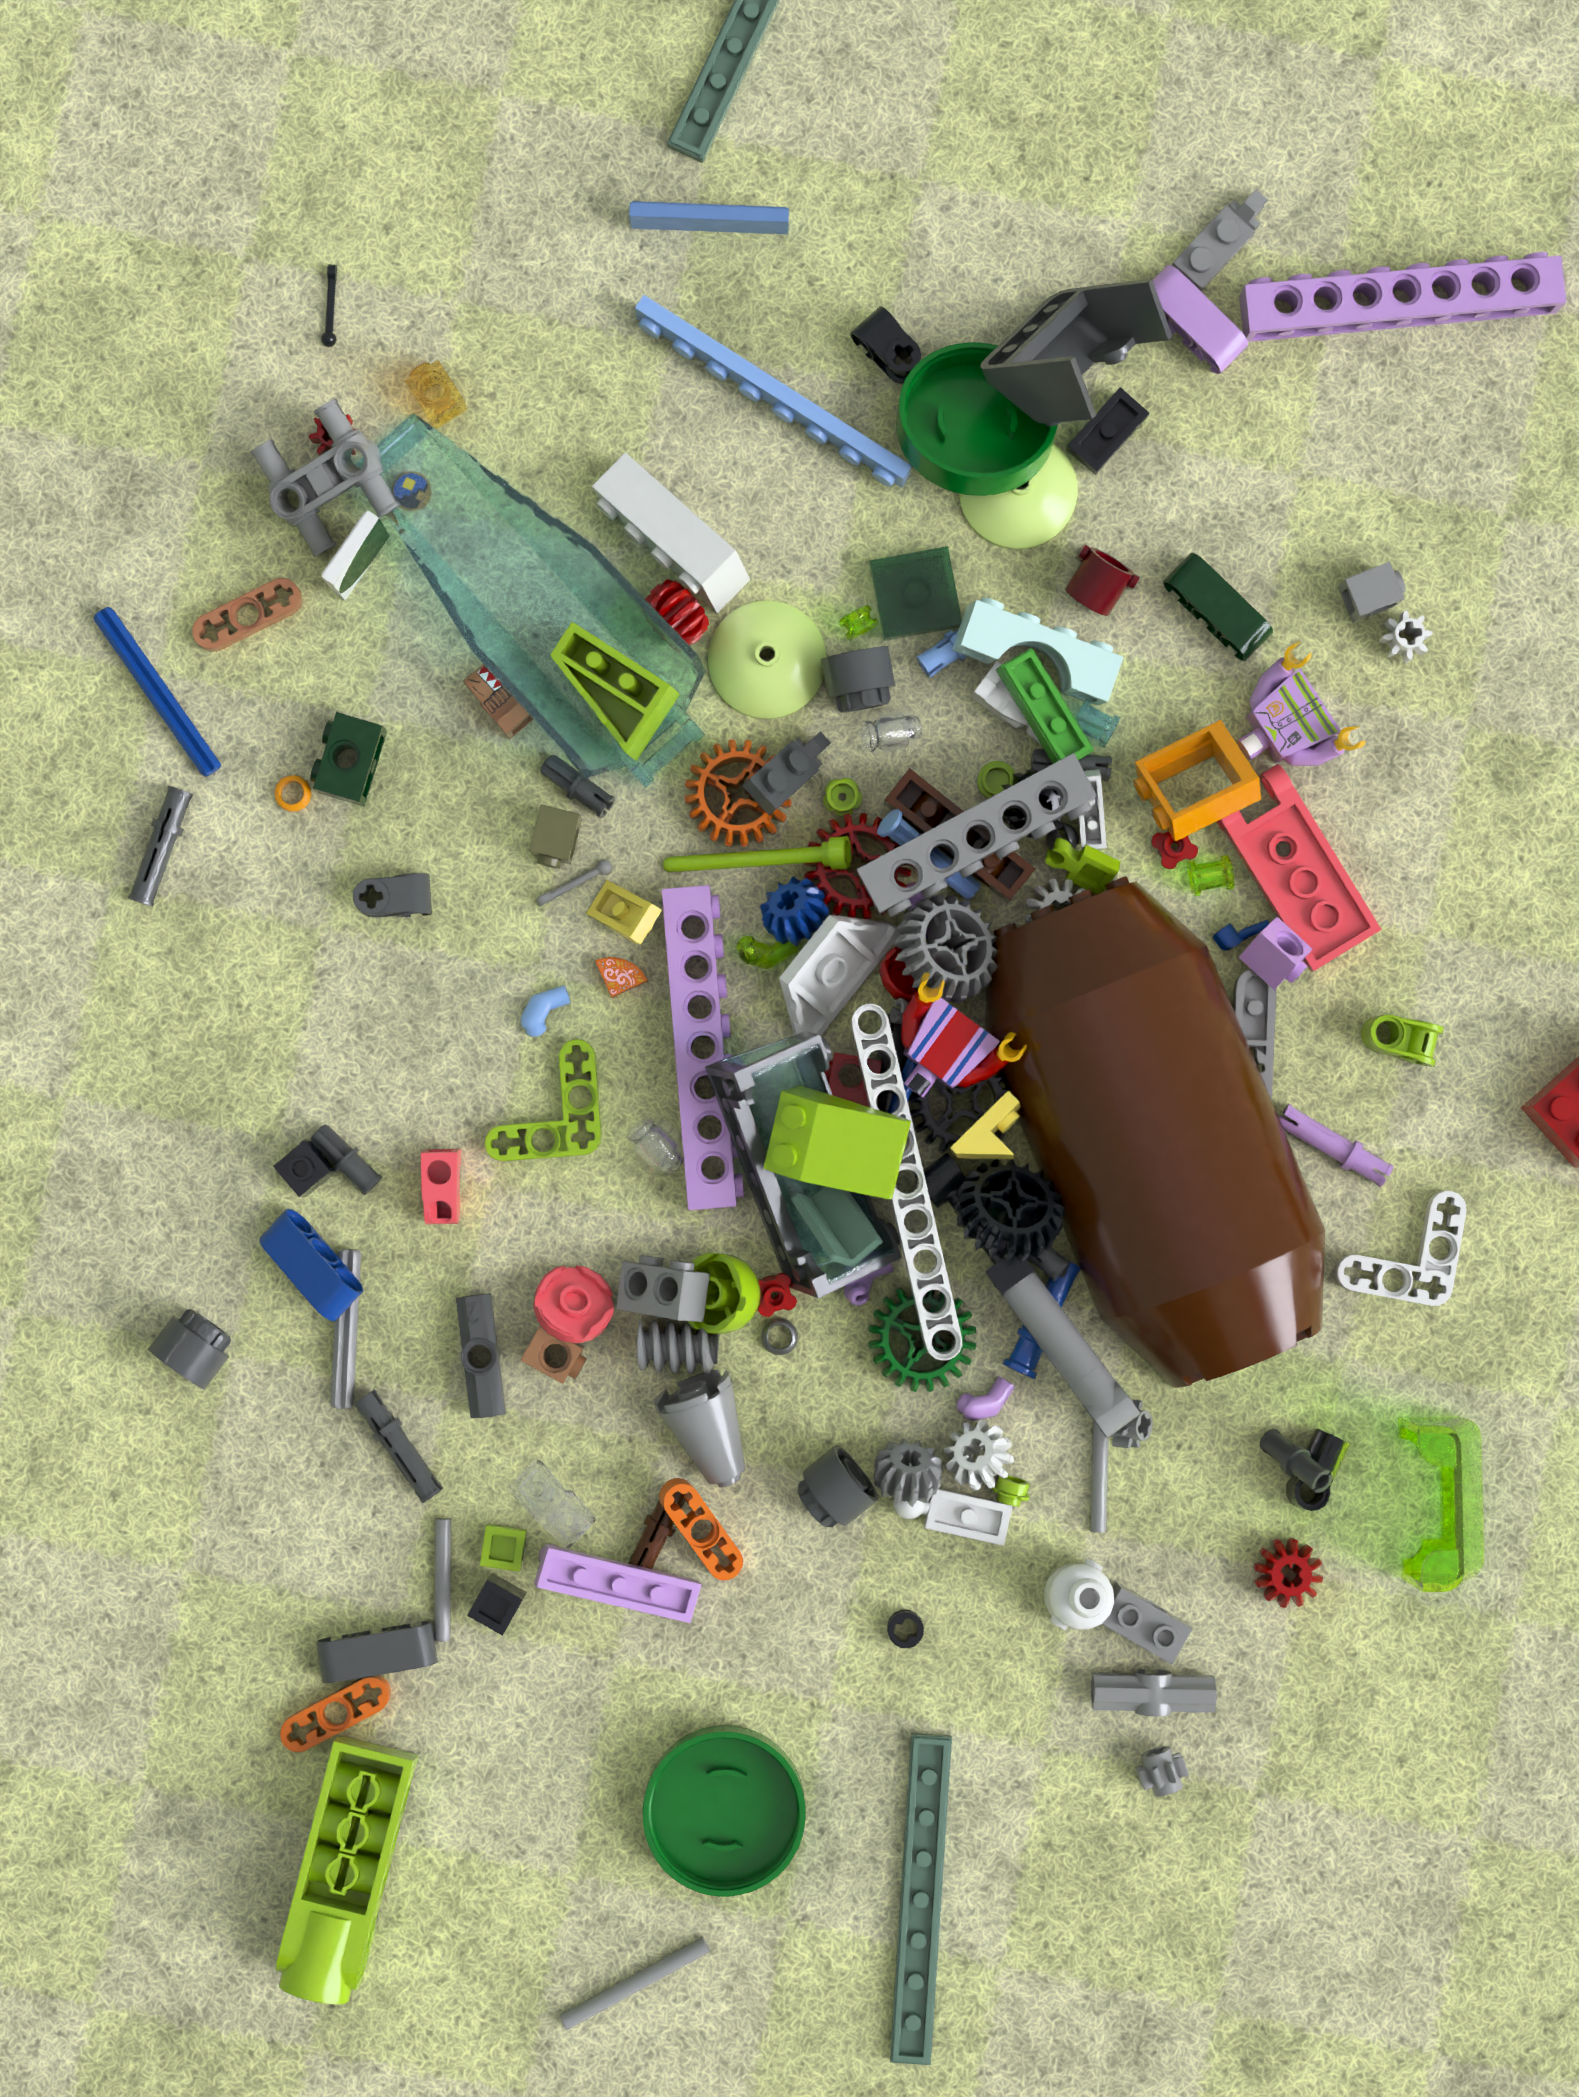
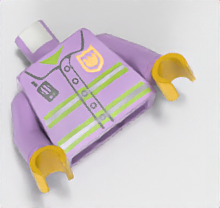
(1292, 718)

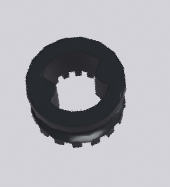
(912, 1639)

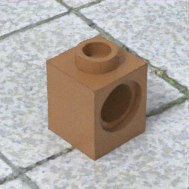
(536, 1356)

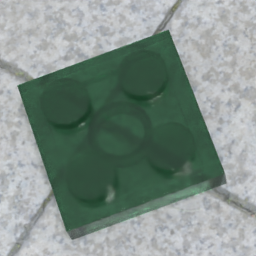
(915, 593)

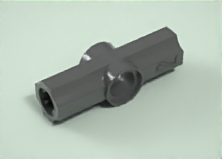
(485, 1382)

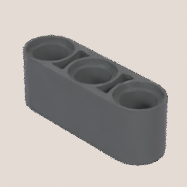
(376, 1654)

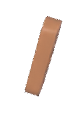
(225, 637)

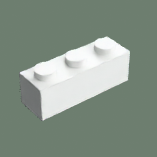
(1093, 823)

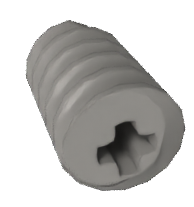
(676, 1348)

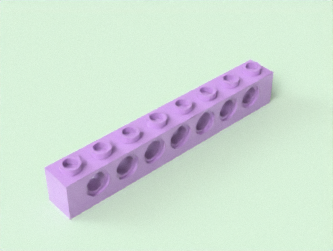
(1539, 273)
(678, 907)

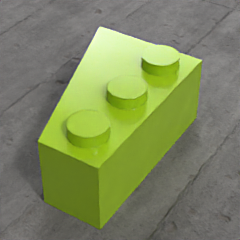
(616, 688)

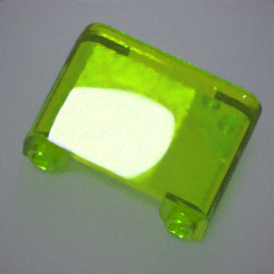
(1459, 1553)

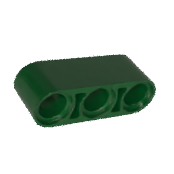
(1219, 605)

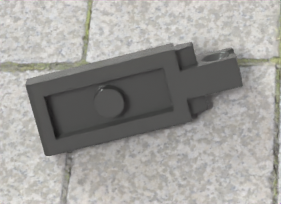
(786, 772)

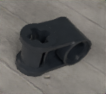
(885, 342)

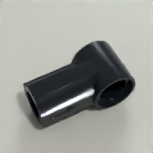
(1329, 1453)

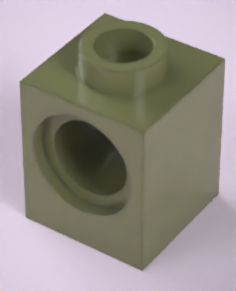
(555, 836)

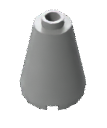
(706, 1425)

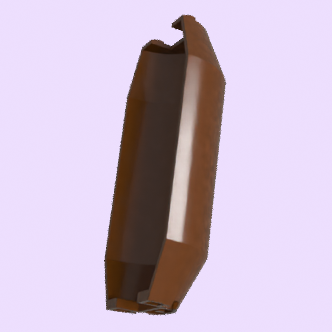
(1157, 1135)

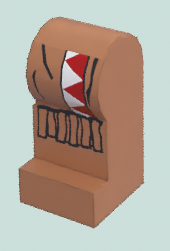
(497, 701)

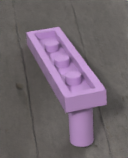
(617, 1583)

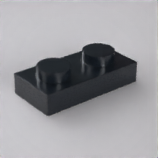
(1107, 431)

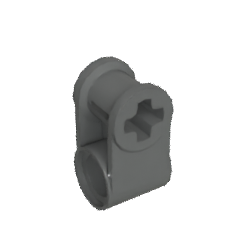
(401, 895)

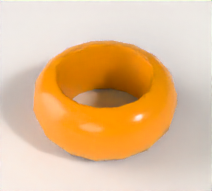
(306, 793)

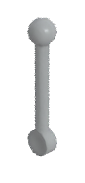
(603, 867)

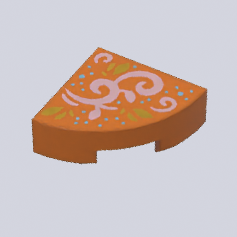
(620, 975)

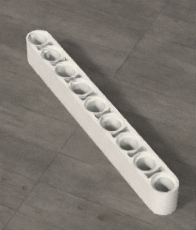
(917, 1199)

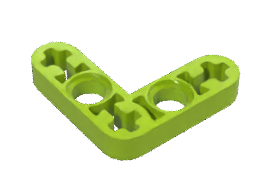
(562, 1129)

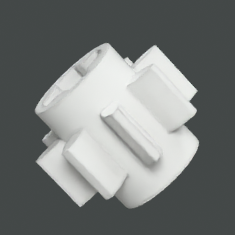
(1399, 645)

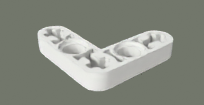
(1426, 1265)

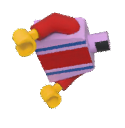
(948, 1043)

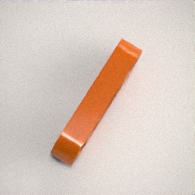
(717, 1531)
(304, 1717)

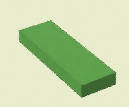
(1044, 707)

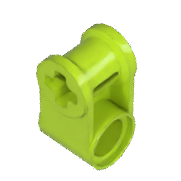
(1409, 1038)

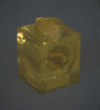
(445, 407)

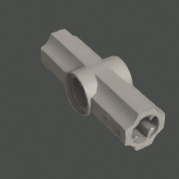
(1153, 1693)

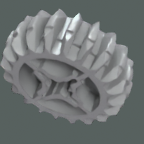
(955, 929)

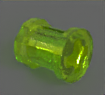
(1210, 875)

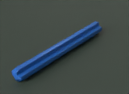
(157, 691)

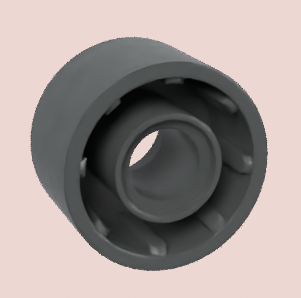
(859, 678)
(192, 1347)
(836, 1489)

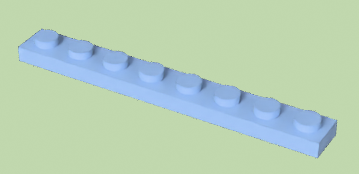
(758, 384)

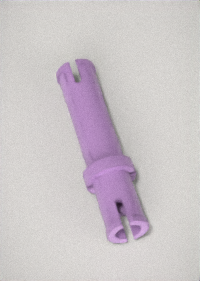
(1348, 1153)

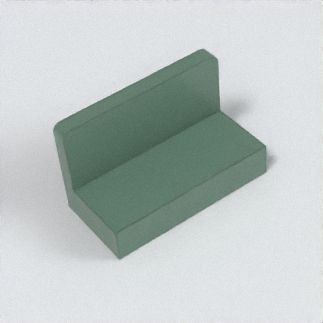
(838, 1225)

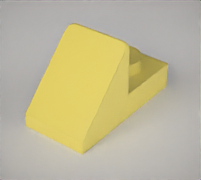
(624, 912)
(980, 1140)

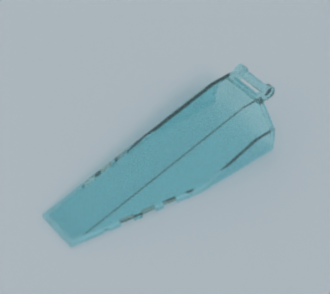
(516, 586)

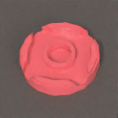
(573, 1304)

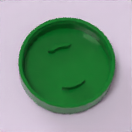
(964, 429)
(724, 1811)

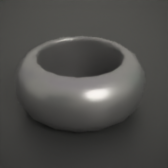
(779, 1351)

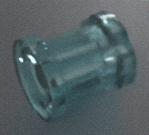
(1096, 723)

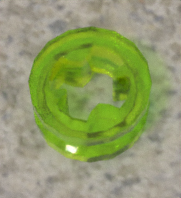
(858, 622)

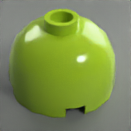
(731, 1293)

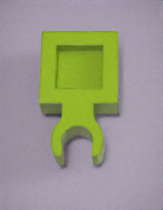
(1086, 867)

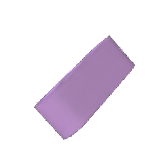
(1196, 319)

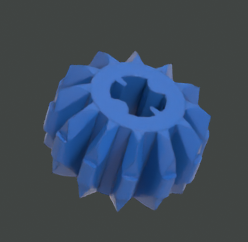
(794, 911)

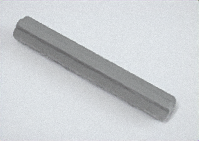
(345, 1342)

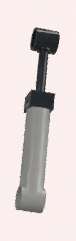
(1044, 1319)

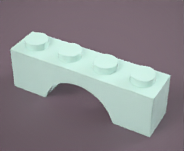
(1083, 668)

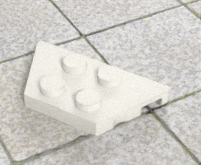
(833, 969)

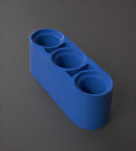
(311, 1264)

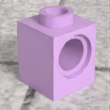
(1276, 954)

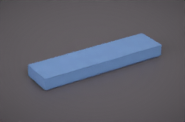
(709, 217)

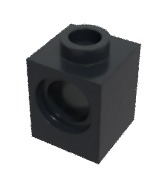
(305, 1168)
(496, 1604)

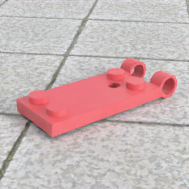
(1309, 884)

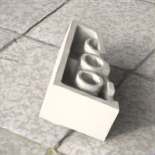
(671, 531)

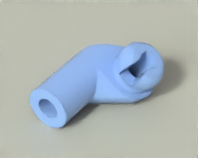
(538, 1008)

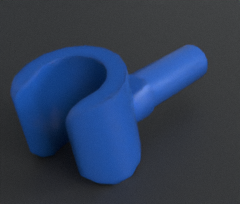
(1229, 937)

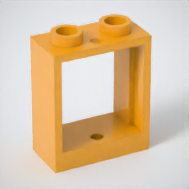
(1183, 754)

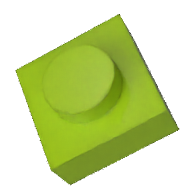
(503, 1547)

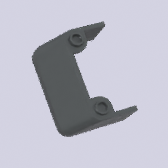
(1069, 332)

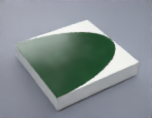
(355, 555)

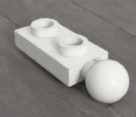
(961, 1515)

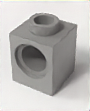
(1372, 591)

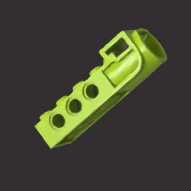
(344, 1871)

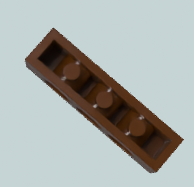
(926, 808)

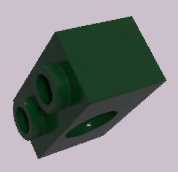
(354, 782)

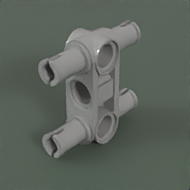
(325, 478)

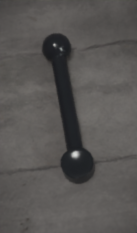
(328, 337)

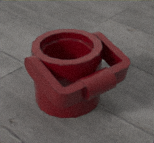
(1099, 580)

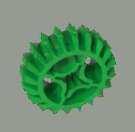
(905, 1368)

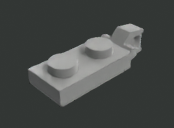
(1220, 240)

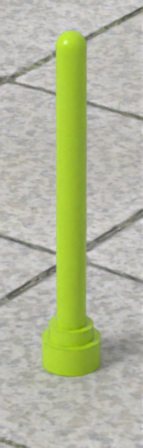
(833, 853)

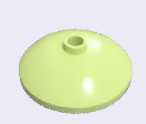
(1028, 515)
(760, 686)

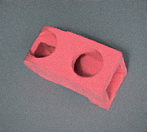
(441, 1185)

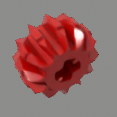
(679, 610)
(1273, 1575)

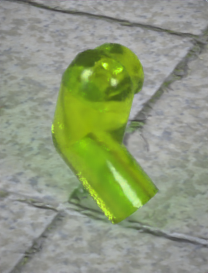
(761, 954)

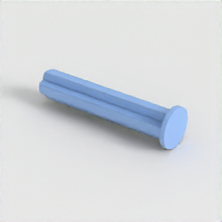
(902, 832)

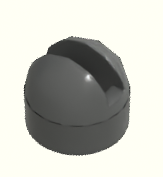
(1070, 832)

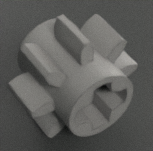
(1135, 1431)
(1162, 1771)

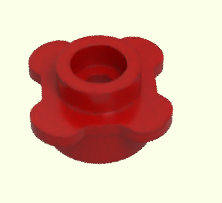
(1171, 857)
(785, 1300)

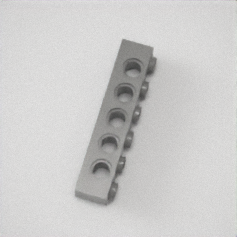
(1063, 776)

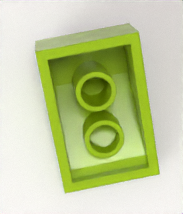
(836, 1143)

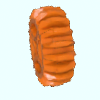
(721, 783)

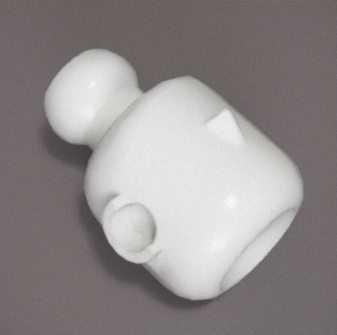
(1078, 1596)

